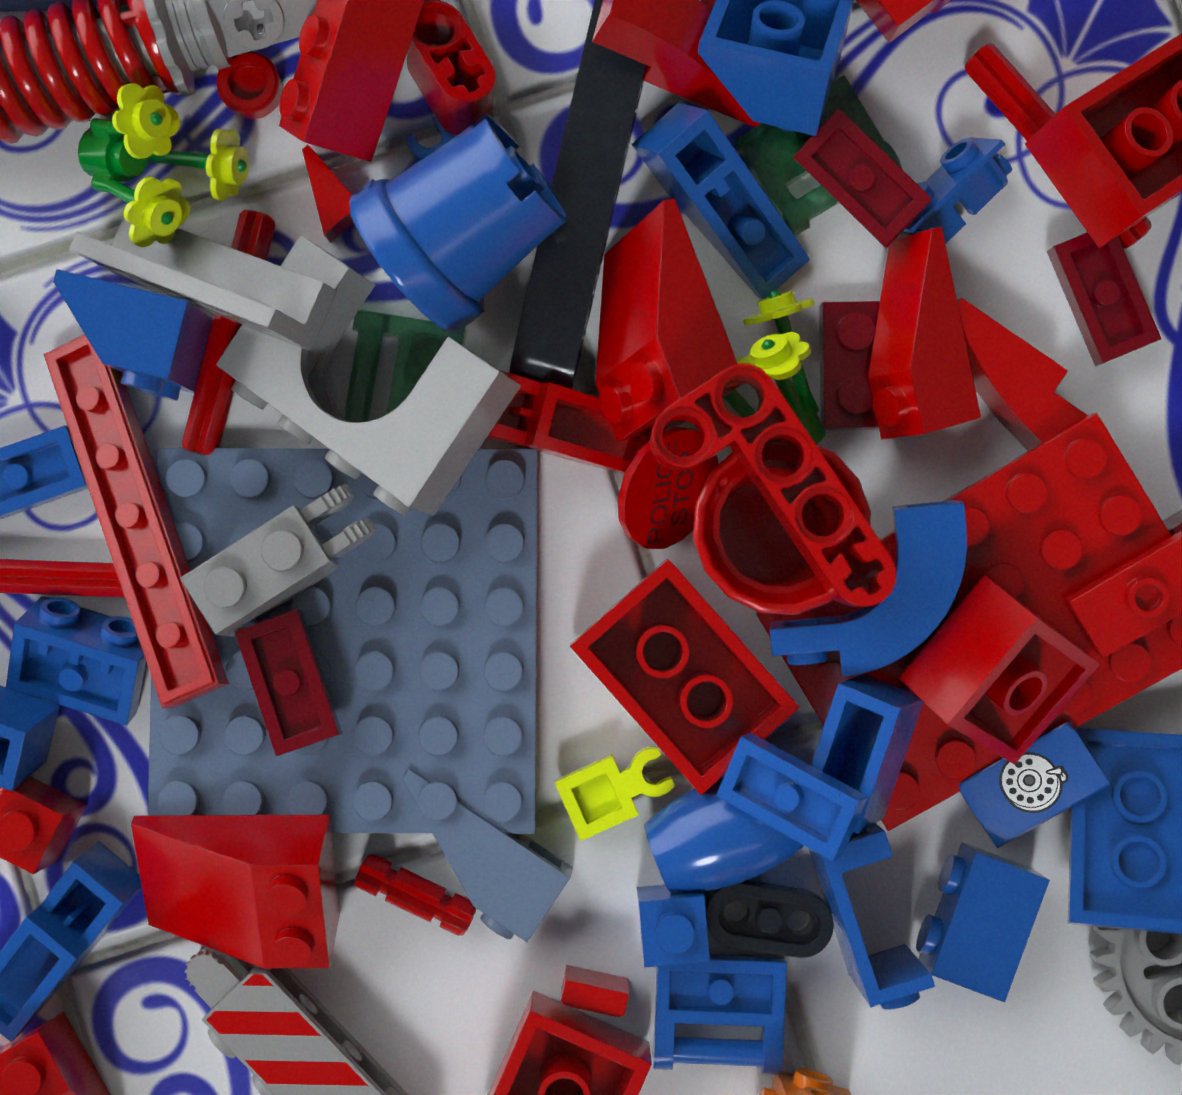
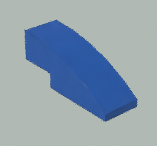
(62, 934)

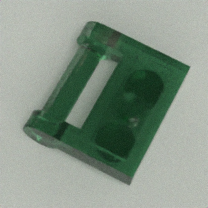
(770, 159)
(416, 348)

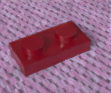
(862, 178)
(1103, 297)
(845, 358)
(288, 682)

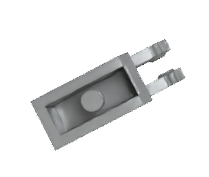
(273, 564)

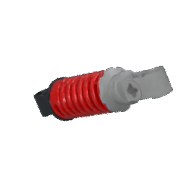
(80, 58)

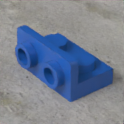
(77, 659)

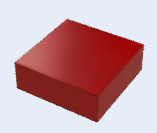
(594, 991)

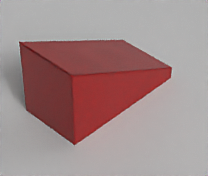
(329, 195)

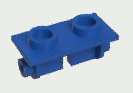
(969, 174)

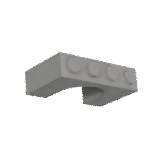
(410, 451)

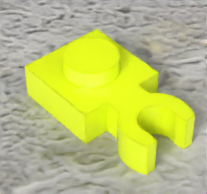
(602, 794)

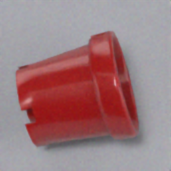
(749, 548)

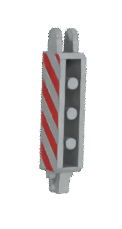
(282, 1031)

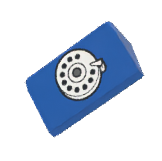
(1042, 784)

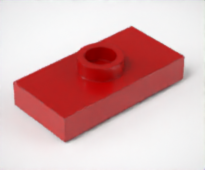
(1131, 598)

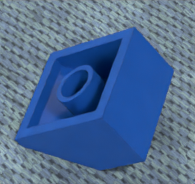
(777, 56)
(139, 332)

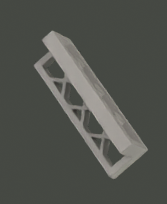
(219, 281)

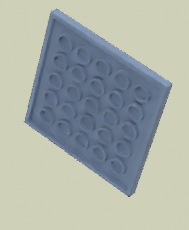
(415, 636)

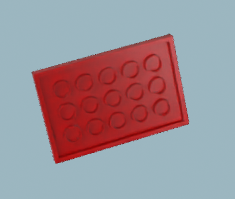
(1041, 535)

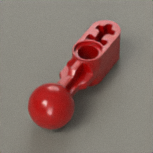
(455, 58)

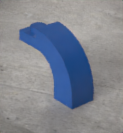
(928, 575)

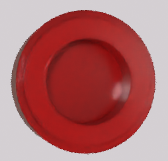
(250, 85)

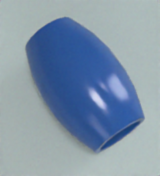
(712, 844)

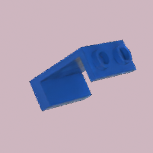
(886, 977)

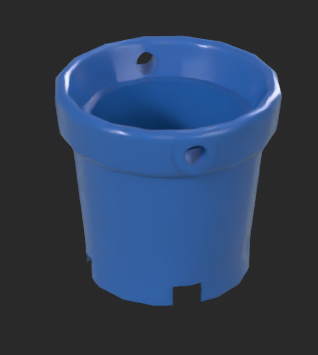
(457, 222)

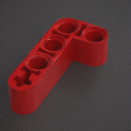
(783, 494)

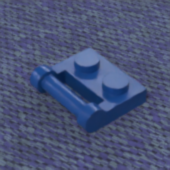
(721, 992)

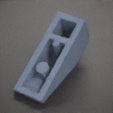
(500, 872)

